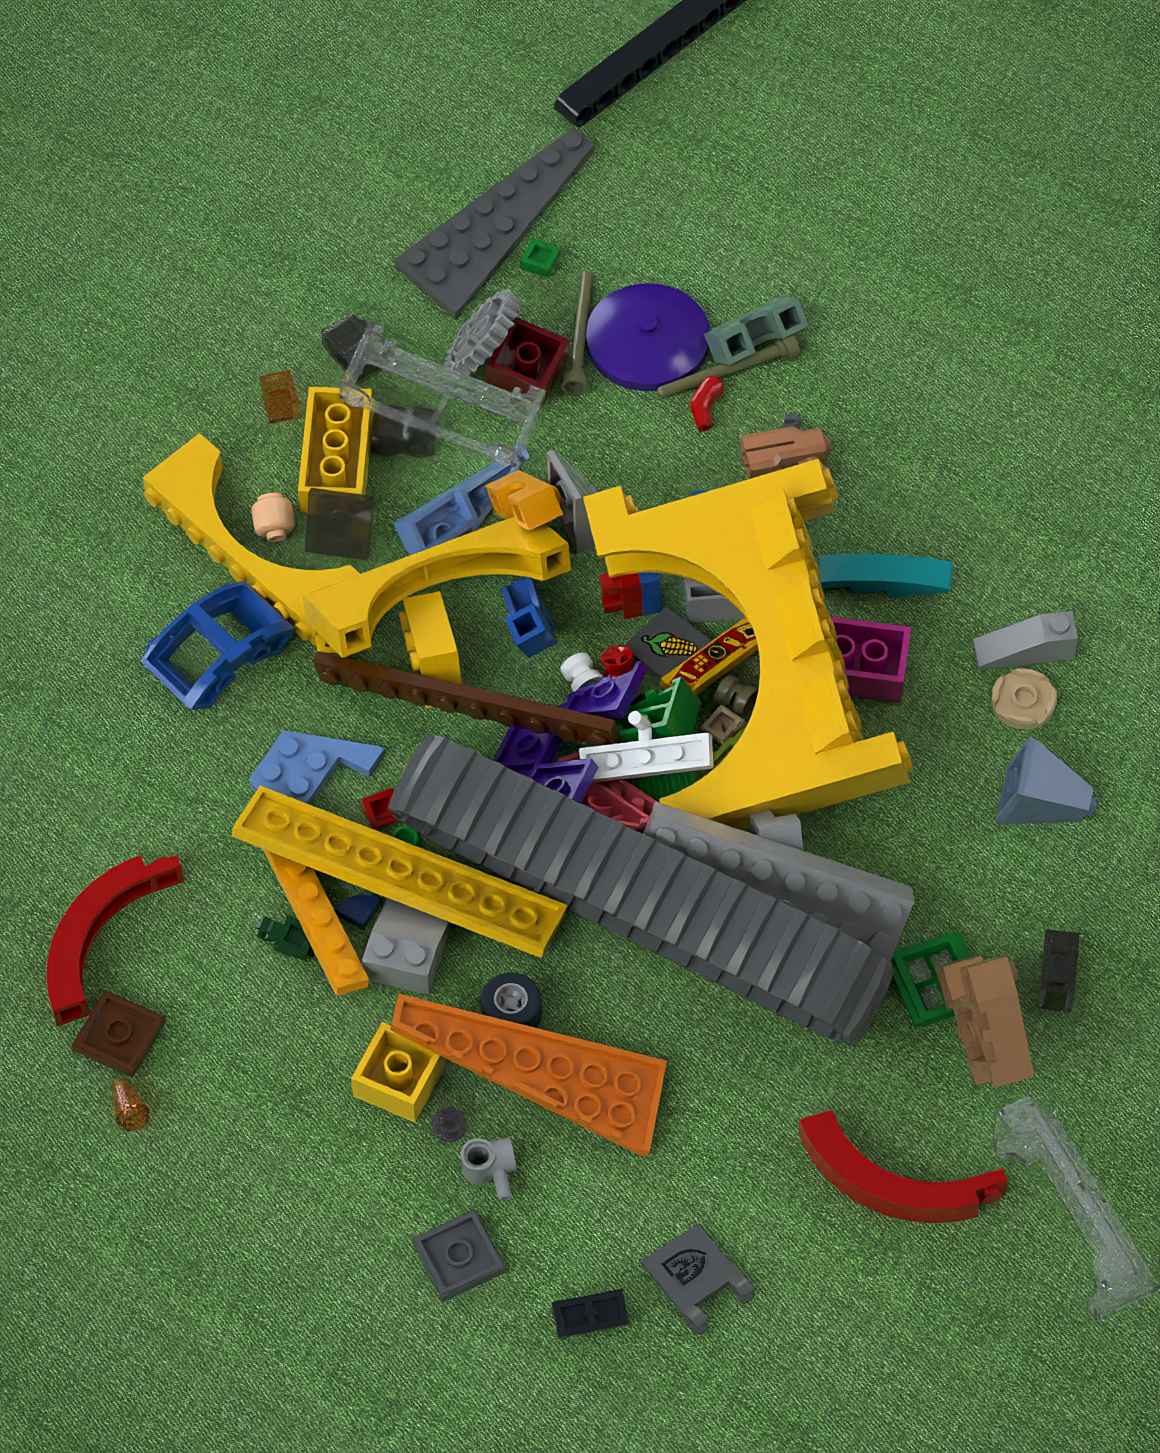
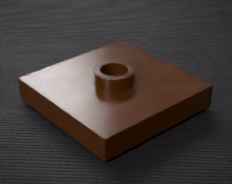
(118, 1033)

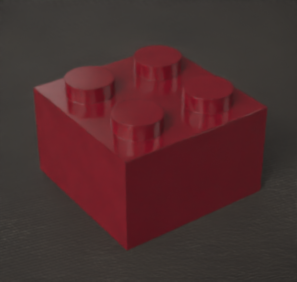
(528, 358)

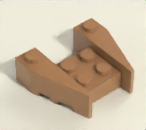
(988, 1018)

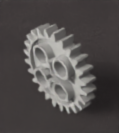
(483, 332)

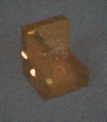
(279, 396)

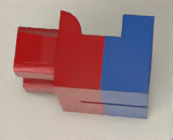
(632, 593)

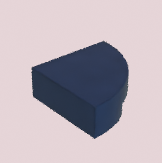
(358, 909)

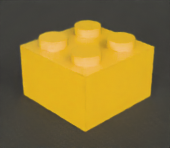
(397, 1074)

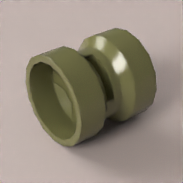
(736, 695)

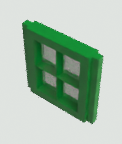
(918, 979)

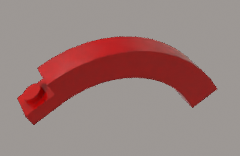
(88, 916)
(889, 1192)

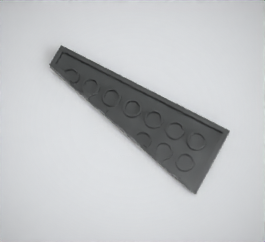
(471, 244)

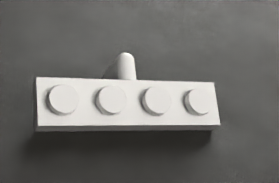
(650, 755)

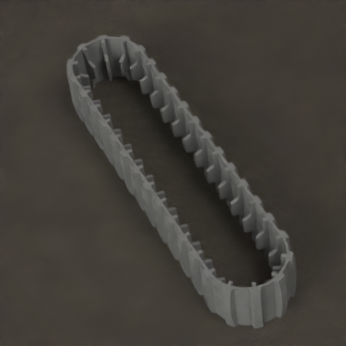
(642, 890)

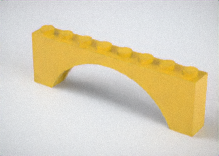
(186, 493)
(352, 608)

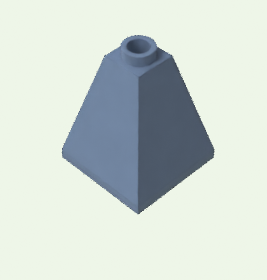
(1042, 789)

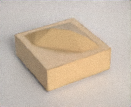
(723, 725)

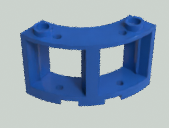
(268, 638)

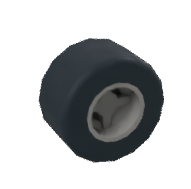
(515, 993)

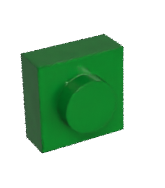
(540, 257)

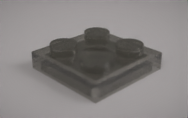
(339, 523)

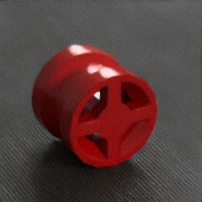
(617, 661)

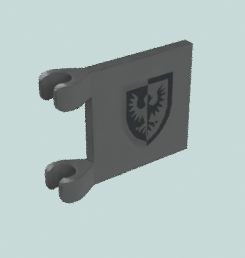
(693, 1271)

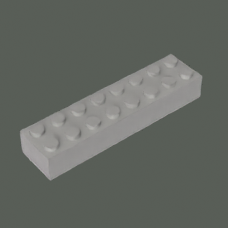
(829, 891)

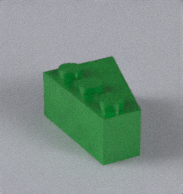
(669, 712)

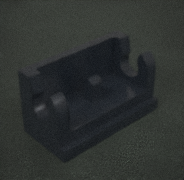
(589, 1313)

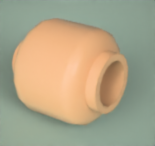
(273, 517)

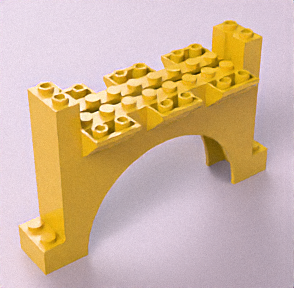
(756, 552)

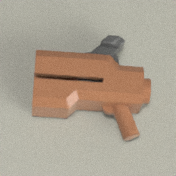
(783, 447)

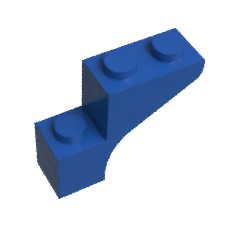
(529, 617)

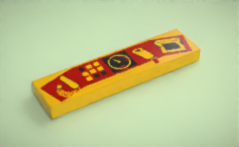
(715, 658)

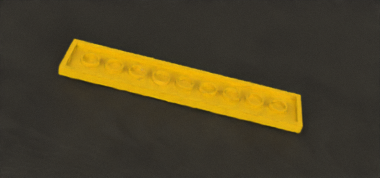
(400, 871)

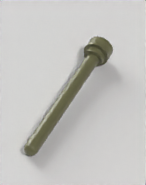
(783, 348)
(574, 379)

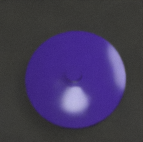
(647, 336)

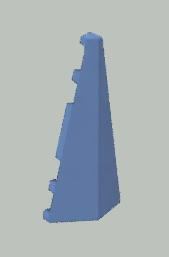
(452, 512)

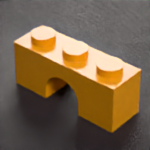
(526, 498)

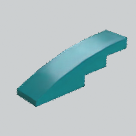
(886, 572)

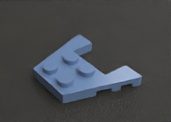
(304, 762)

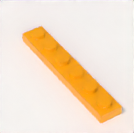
(320, 924)

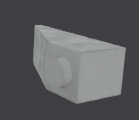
(1029, 642)

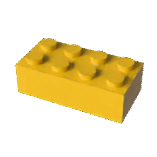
(334, 445)

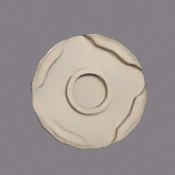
(1024, 699)

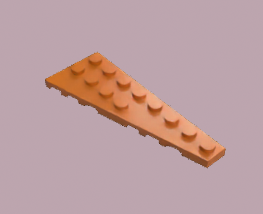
(576, 1078)

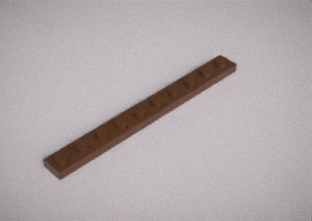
(466, 700)

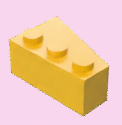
(430, 638)

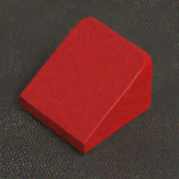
(376, 807)

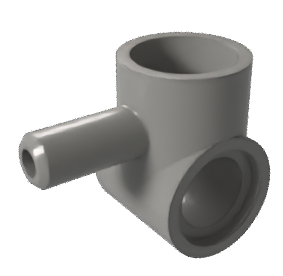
(499, 1162)

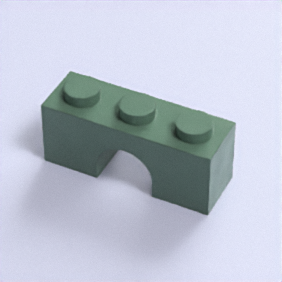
(770, 321)

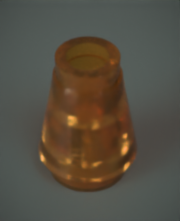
(129, 1107)

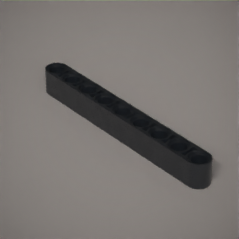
(640, 58)

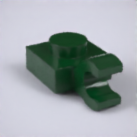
(288, 936)

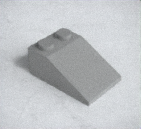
(572, 489)
(405, 948)

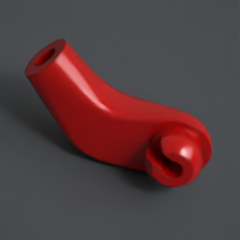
(703, 400)

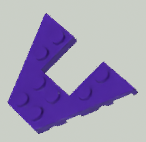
(533, 753)

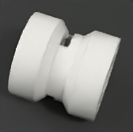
(580, 671)

